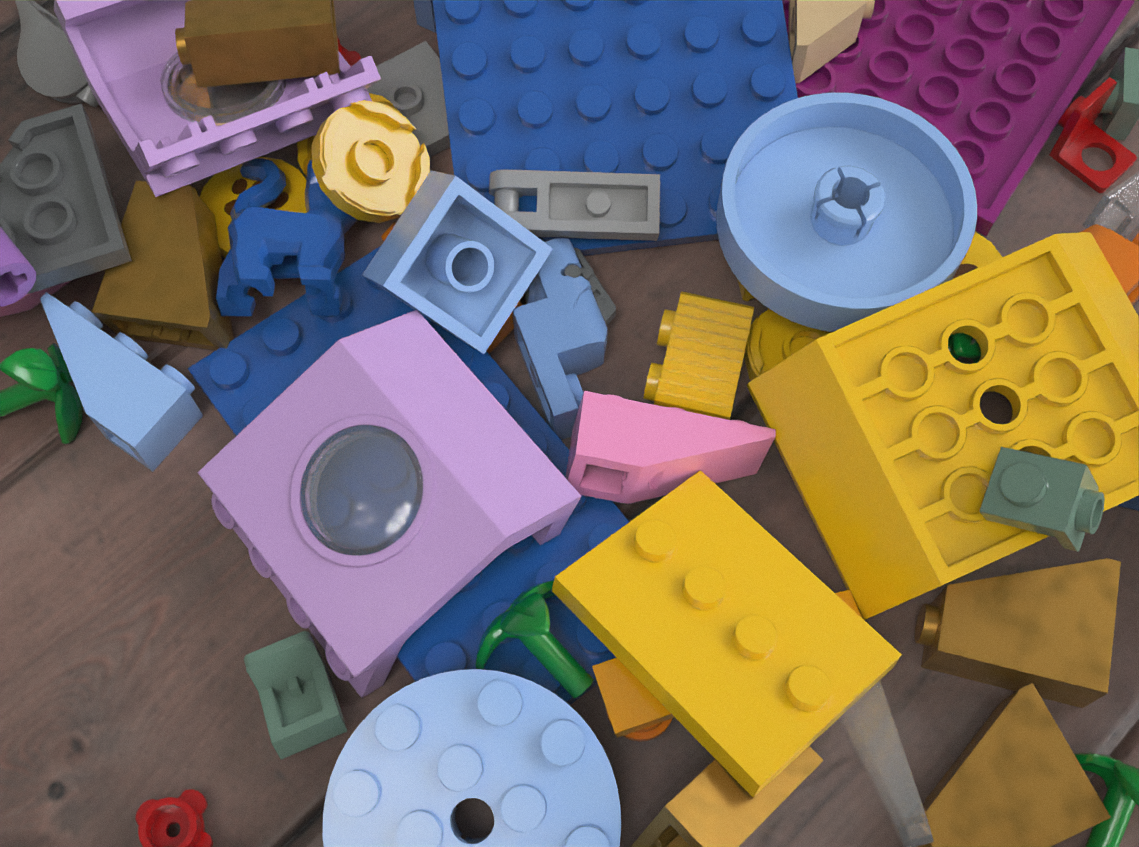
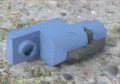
(562, 331)

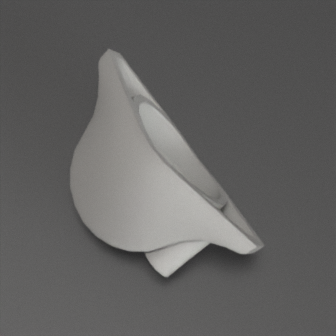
(47, 57)

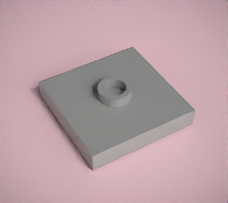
(416, 89)

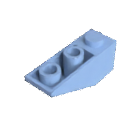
(122, 393)

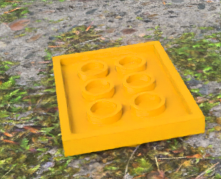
(726, 629)

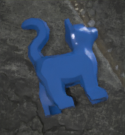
(282, 244)

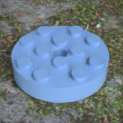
(843, 208)
(472, 739)

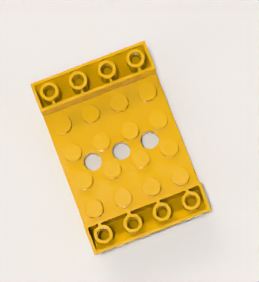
(893, 429)

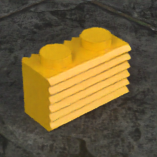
(702, 355)

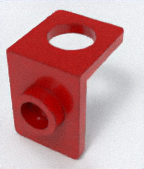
(1082, 133)

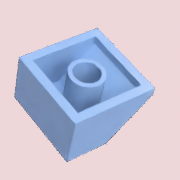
(458, 260)

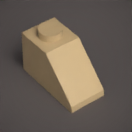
(822, 31)

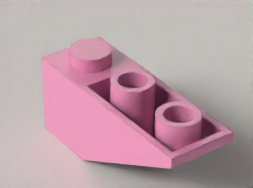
(646, 450)

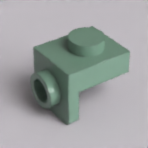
(1122, 106)
(1044, 496)
(295, 694)

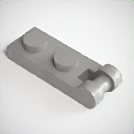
(581, 203)

